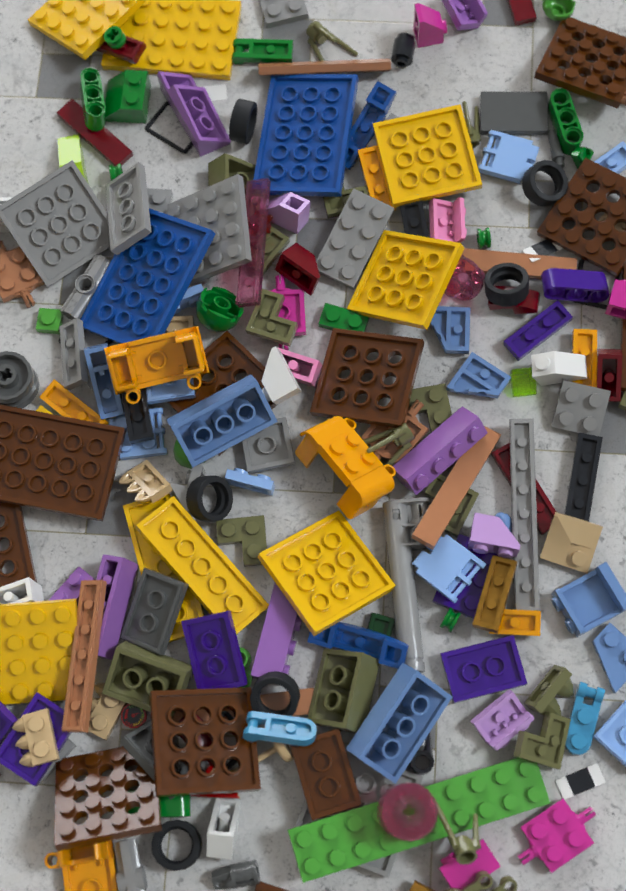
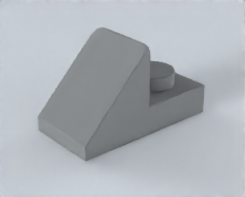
(181, 490)

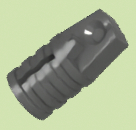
(236, 875)

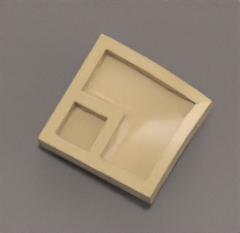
(571, 542)

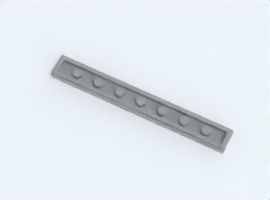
(524, 513)

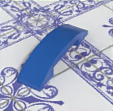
(375, 111)
(359, 639)

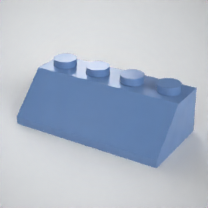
(222, 420)
(399, 722)

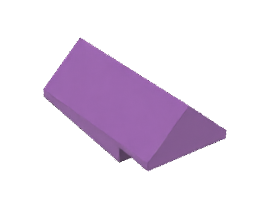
(194, 112)

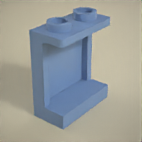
(590, 600)

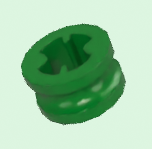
(114, 37)
(115, 171)
(483, 238)
(450, 620)

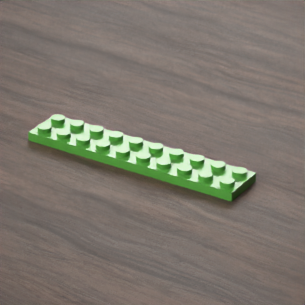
(358, 838)

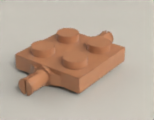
(17, 276)
(390, 449)

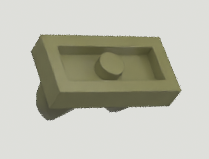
(554, 683)

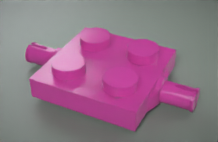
(293, 306)
(556, 835)

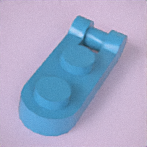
(583, 719)
(279, 729)

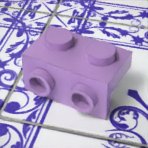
(502, 720)

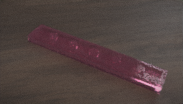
(251, 273)

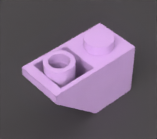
(289, 211)
(492, 536)

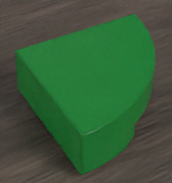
(580, 154)

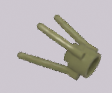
(320, 34)
(473, 132)
(400, 436)
(463, 846)

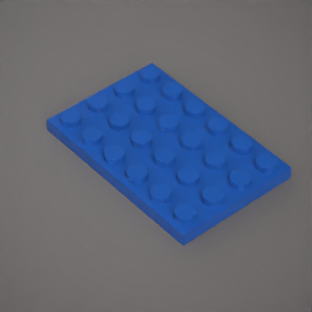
(307, 133)
(147, 281)

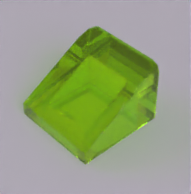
(522, 382)

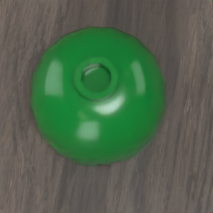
(218, 309)

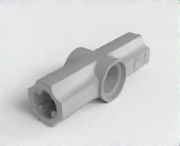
(79, 299)
(130, 873)

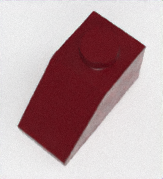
(299, 267)
(610, 372)

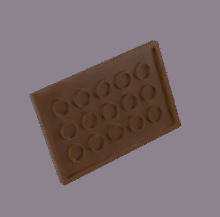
(57, 462)

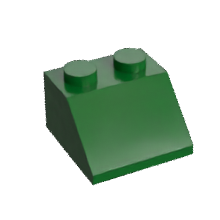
(128, 97)

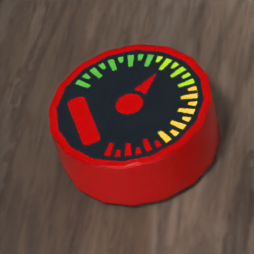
(133, 716)

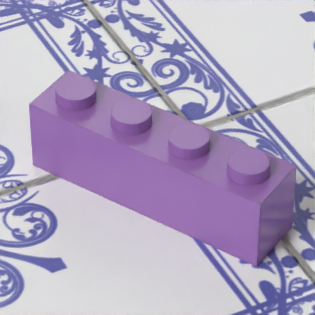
(439, 450)
(120, 577)
(276, 636)

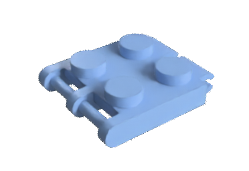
(509, 156)
(145, 448)
(447, 567)

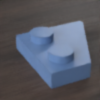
(452, 328)
(479, 378)
(611, 648)

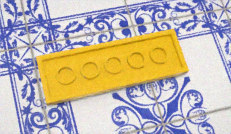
(148, 558)
(201, 564)

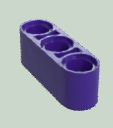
(575, 285)

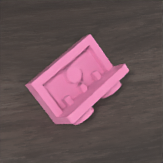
(447, 220)

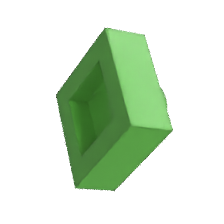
(49, 321)

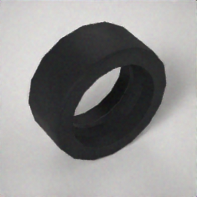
(243, 121)
(558, 176)
(510, 297)
(195, 502)
(280, 679)
(157, 839)

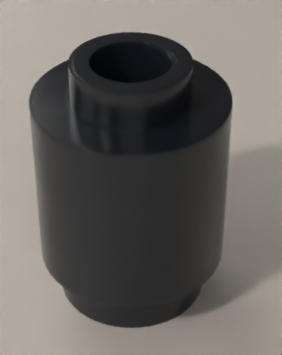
(403, 50)

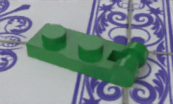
(262, 51)

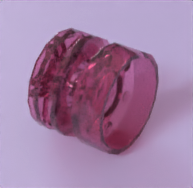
(391, 808)

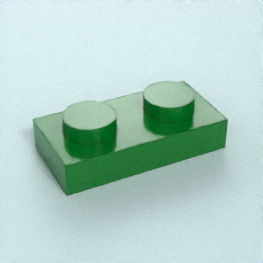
(342, 318)

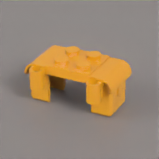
(156, 361)
(349, 460)
(86, 867)

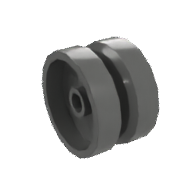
(17, 380)

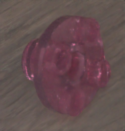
(466, 280)

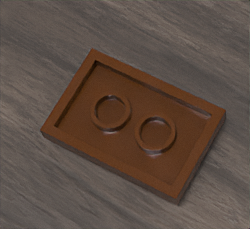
(326, 775)

